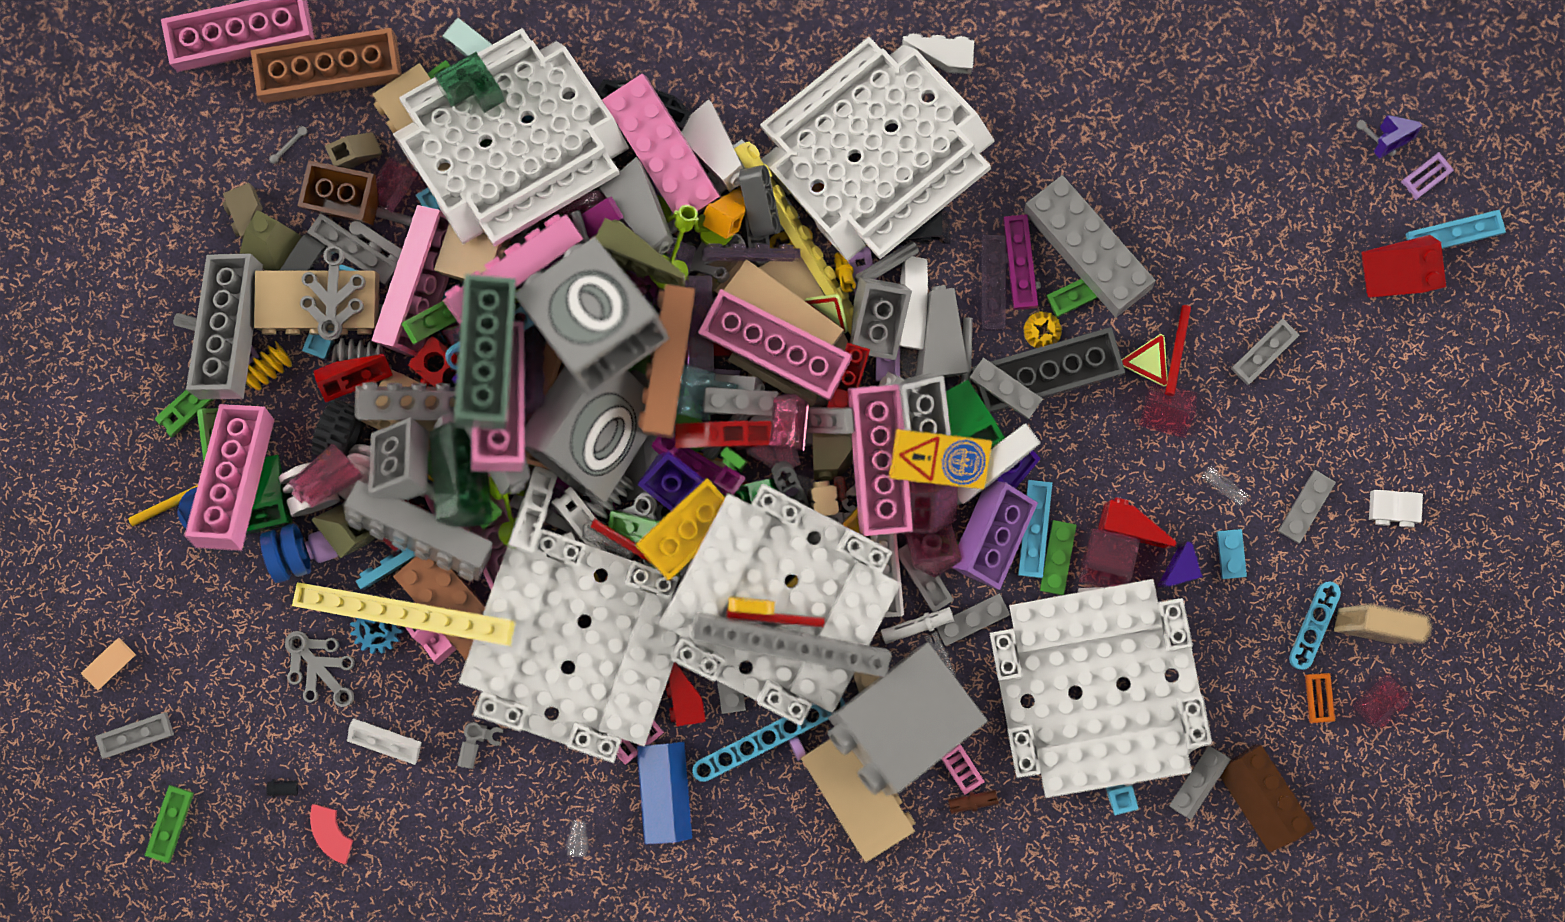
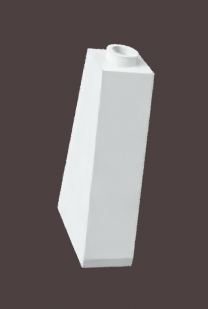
(713, 146)

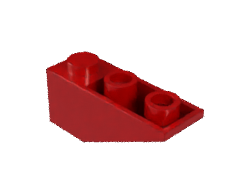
(851, 377)
(687, 701)

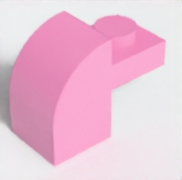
(434, 643)

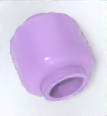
(319, 548)

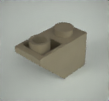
(353, 150)
(242, 205)

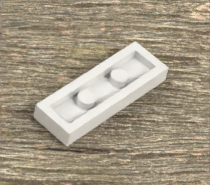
(384, 741)

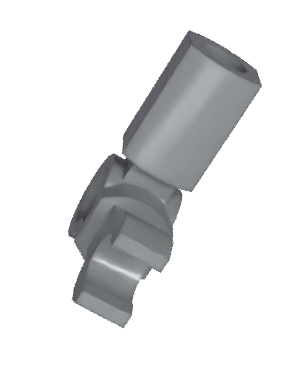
(473, 733)

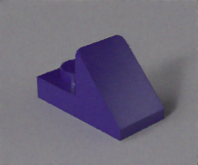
(1396, 134)

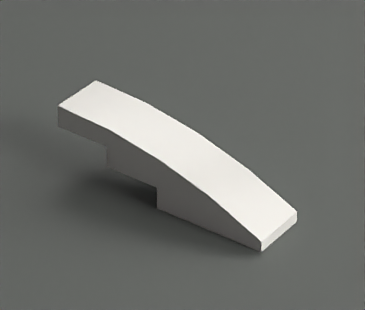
(915, 277)
(1003, 458)
(532, 510)

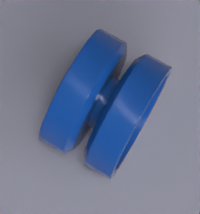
(285, 553)

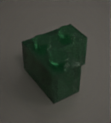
(468, 79)

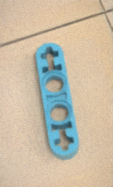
(1312, 624)

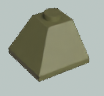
(269, 241)
(831, 455)

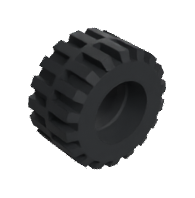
(337, 426)

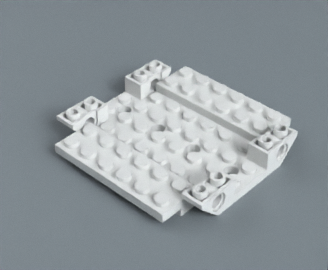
(529, 165)
(901, 173)
(749, 557)
(617, 659)
(1108, 732)

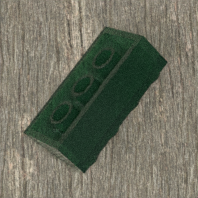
(459, 492)

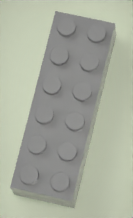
(1089, 246)
(224, 327)
(418, 532)

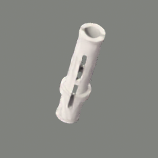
(918, 625)

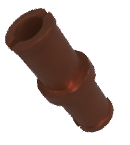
(973, 801)

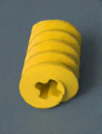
(267, 367)

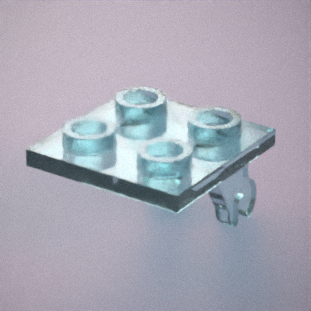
(692, 391)

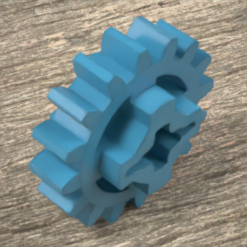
(371, 637)

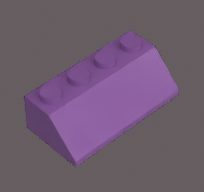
(994, 533)

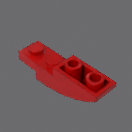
(722, 434)

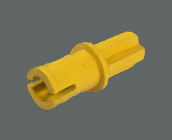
(844, 273)

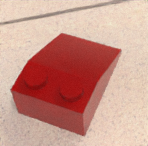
(1404, 267)
(1129, 521)

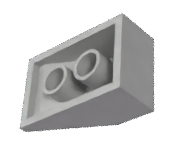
(879, 316)

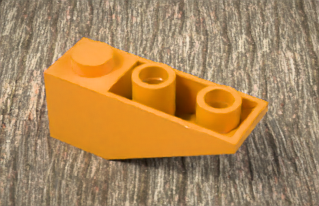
(725, 214)

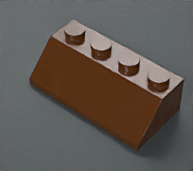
(1265, 798)

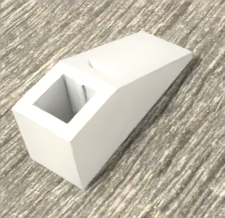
(948, 54)

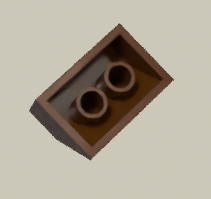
(339, 192)

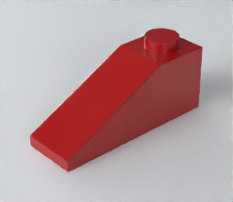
(344, 376)

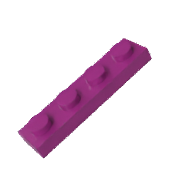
(1020, 262)

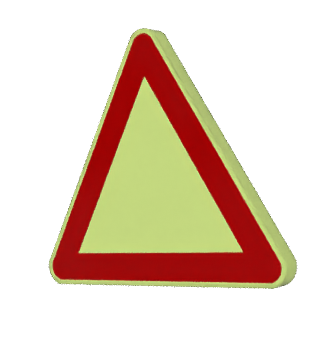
(830, 307)
(1149, 361)

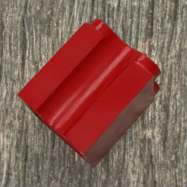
(420, 363)

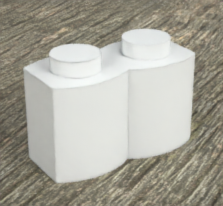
(1395, 507)

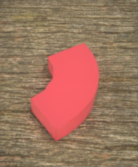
(328, 834)

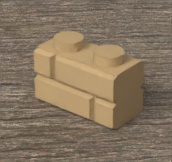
(823, 498)

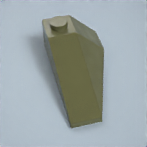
(636, 255)

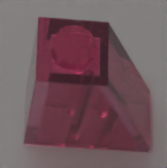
(325, 477)

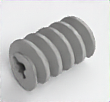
(350, 351)
(600, 507)

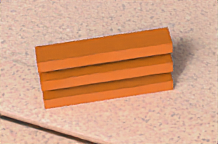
(1310, 698)

